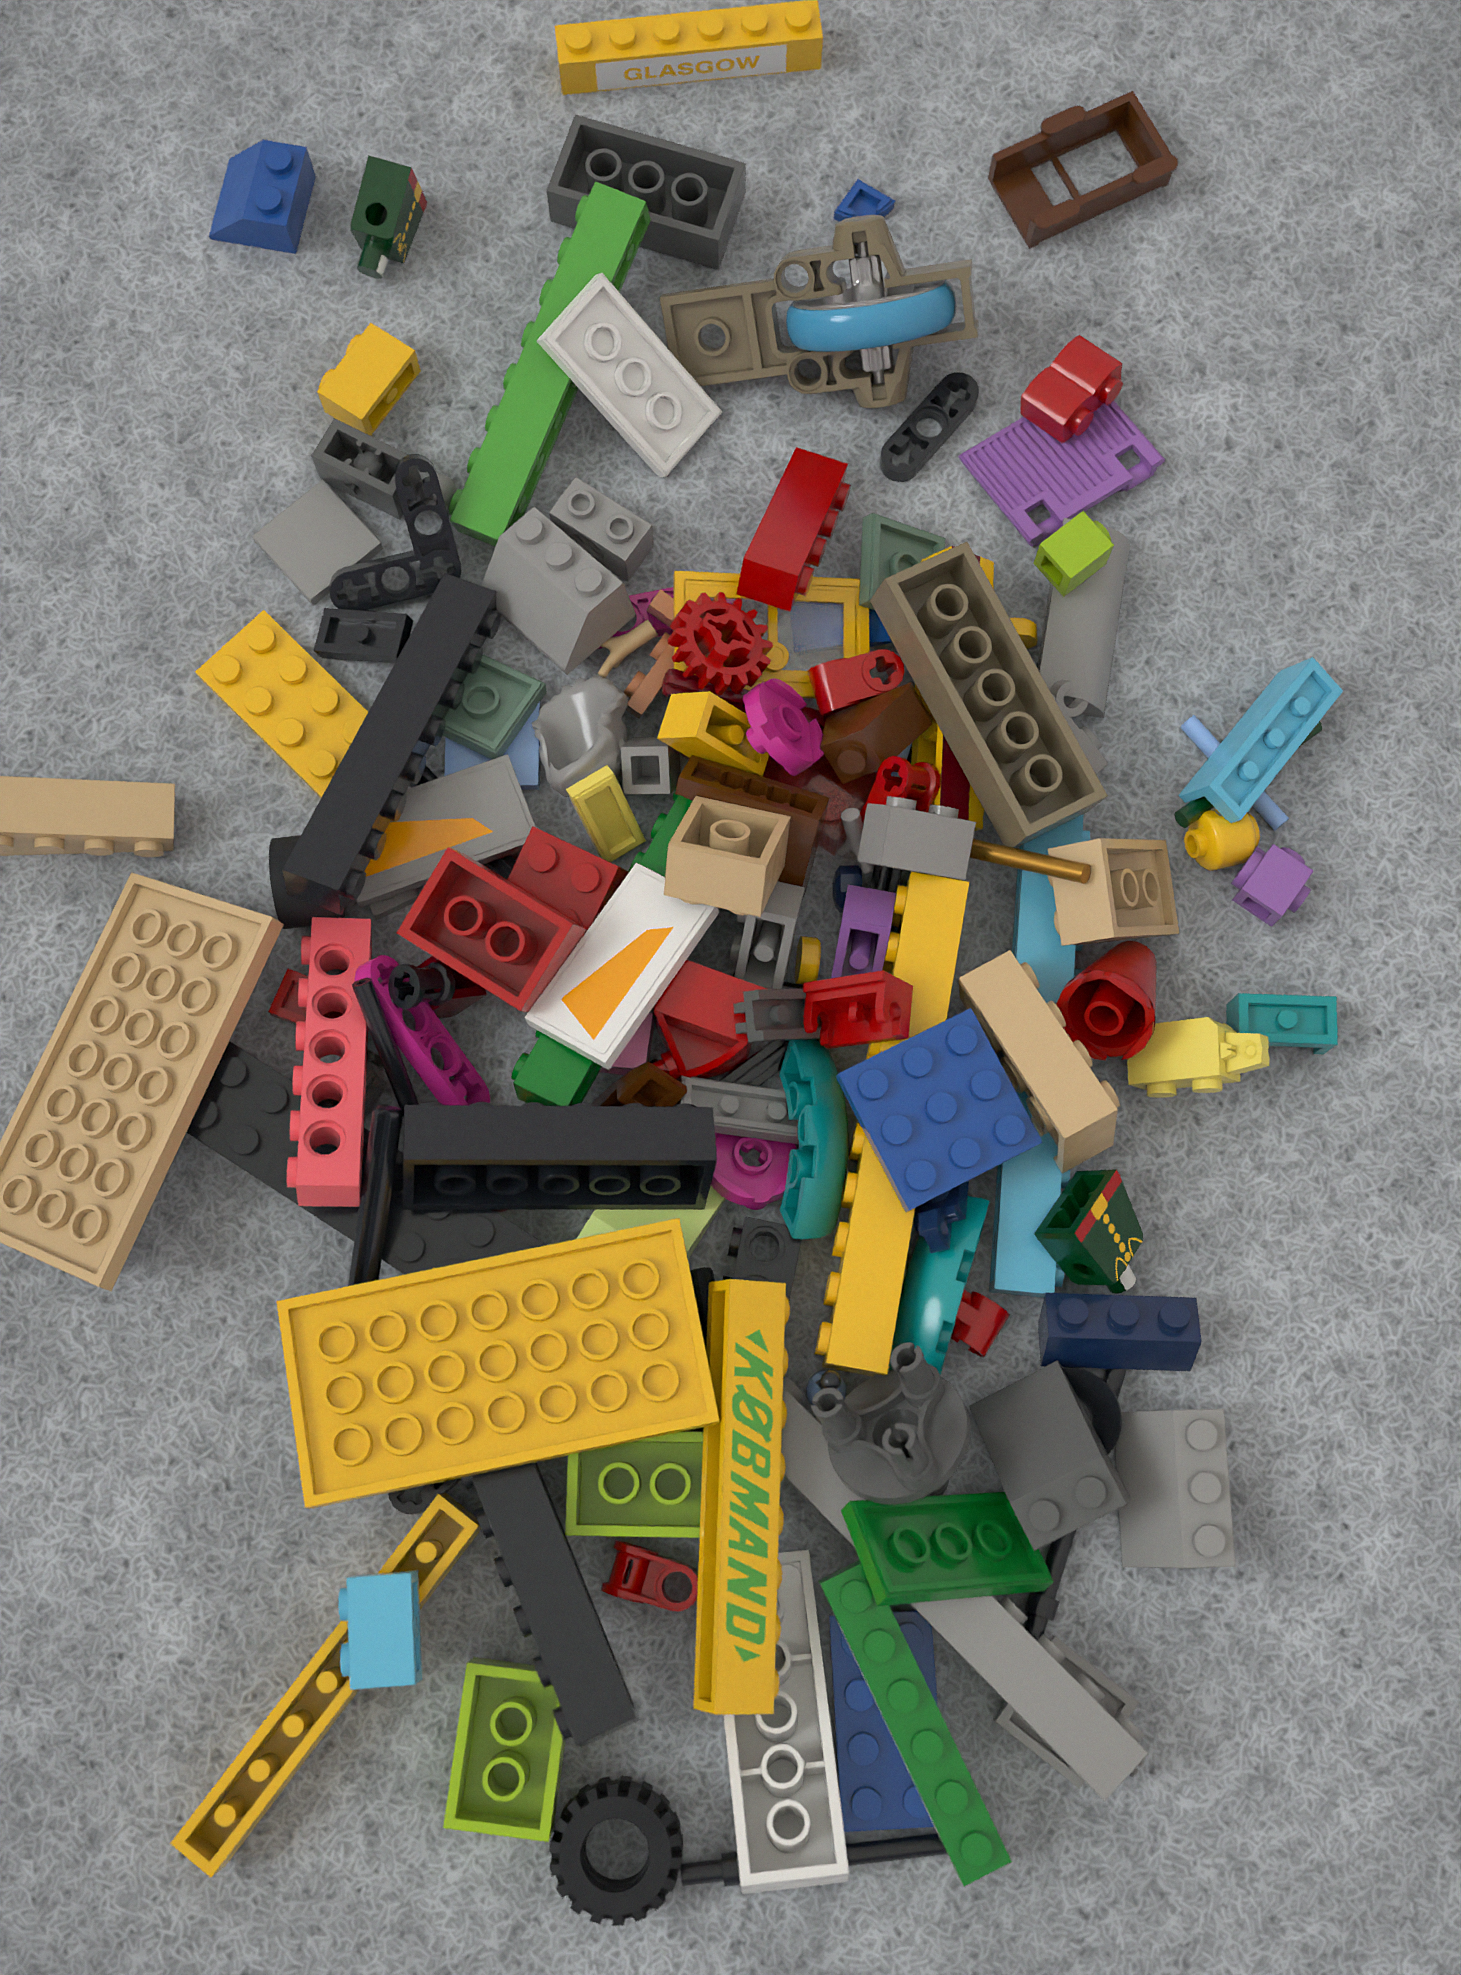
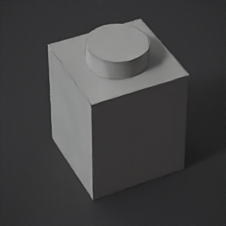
(649, 766)

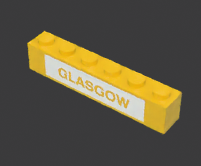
(689, 46)

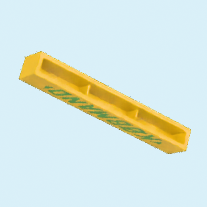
(741, 1500)

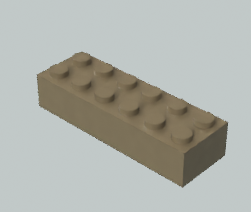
(987, 696)

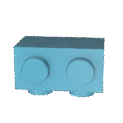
(381, 1630)

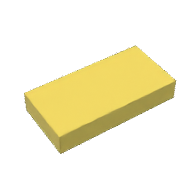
(606, 814)

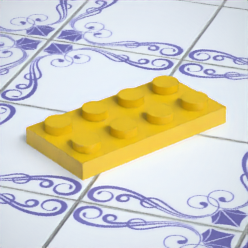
(285, 699)

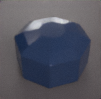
(845, 876)

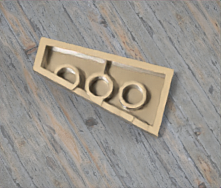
(85, 817)
(1042, 1059)

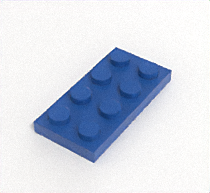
(871, 1773)

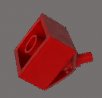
(699, 1023)

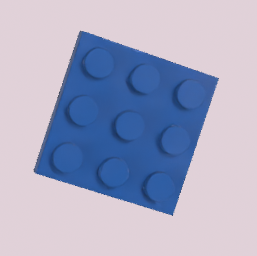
(938, 1109)

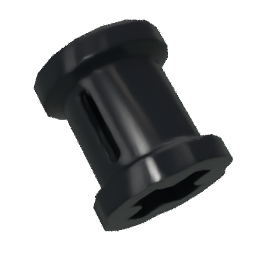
(421, 985)

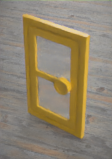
(816, 630)

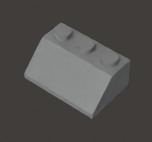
(555, 591)
(1177, 1488)

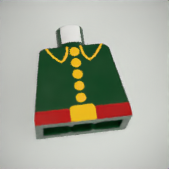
(386, 214)
(1093, 1231)

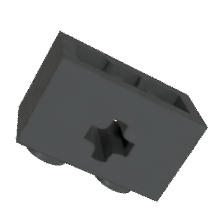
(362, 467)

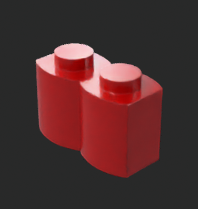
(1071, 389)

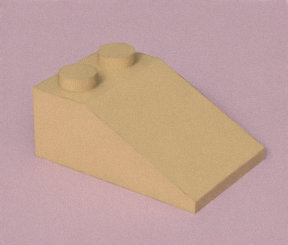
(1124, 896)

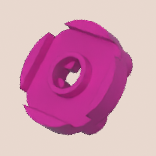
(781, 726)
(750, 1184)

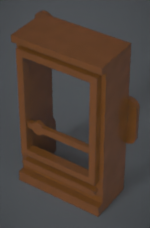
(1064, 132)

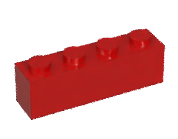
(794, 529)

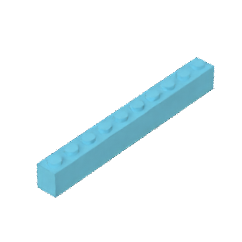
(1032, 1181)

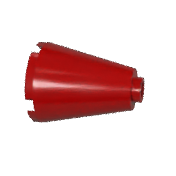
(1113, 1002)

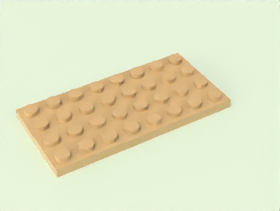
(126, 1074)

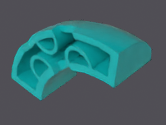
(820, 1164)
(936, 1287)

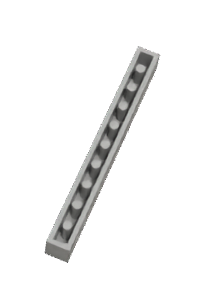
(987, 1635)

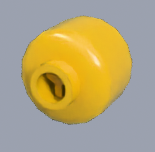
(1219, 843)

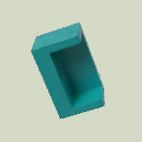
(1286, 1019)

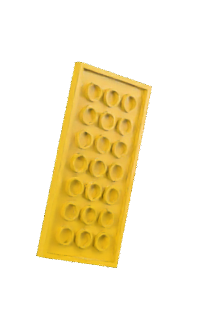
(495, 1363)

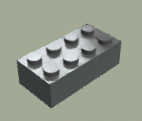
(687, 190)

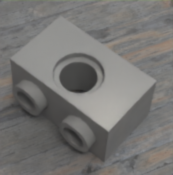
(603, 528)

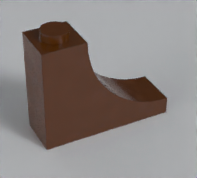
(746, 789)

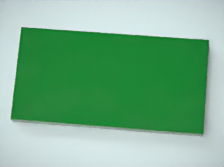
(944, 1548)

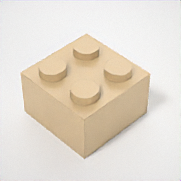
(726, 856)

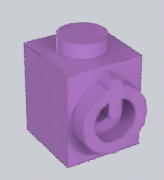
(1272, 883)

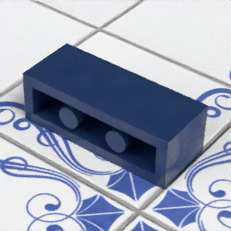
(1119, 1331)

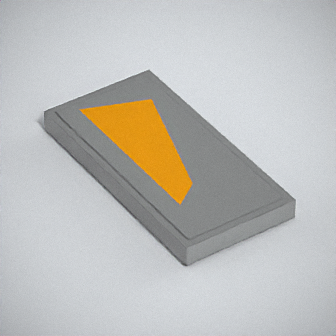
(469, 811)

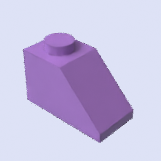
(863, 931)

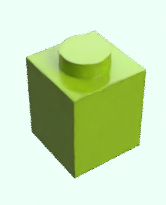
(1074, 553)

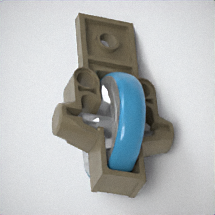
(826, 318)

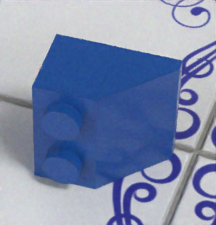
(265, 197)

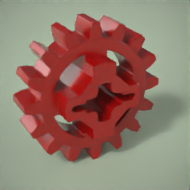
(720, 643)

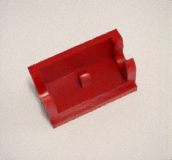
(858, 1009)

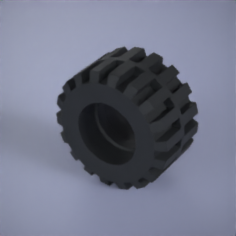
(616, 1897)

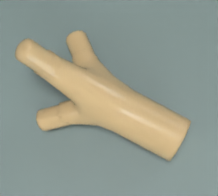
(625, 644)

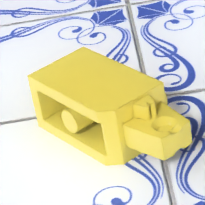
(1195, 1055)

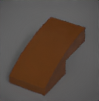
(645, 1086)

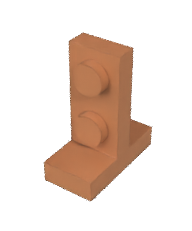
(645, 687)

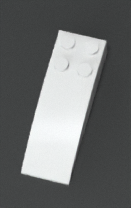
(786, 1760)

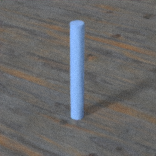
(1207, 744)

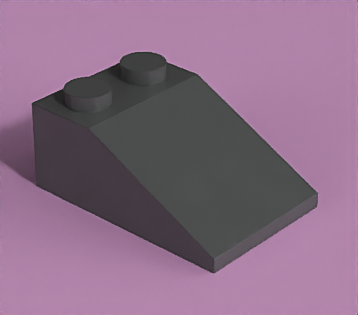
(1048, 1455)

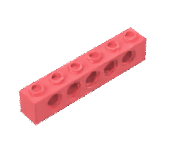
(337, 1176)

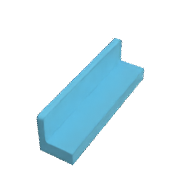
(1264, 739)

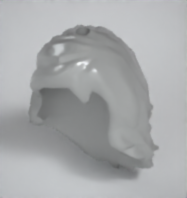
(581, 731)

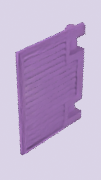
(1031, 468)

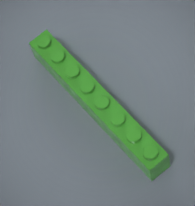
(536, 388)

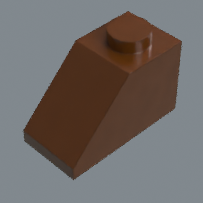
(872, 731)

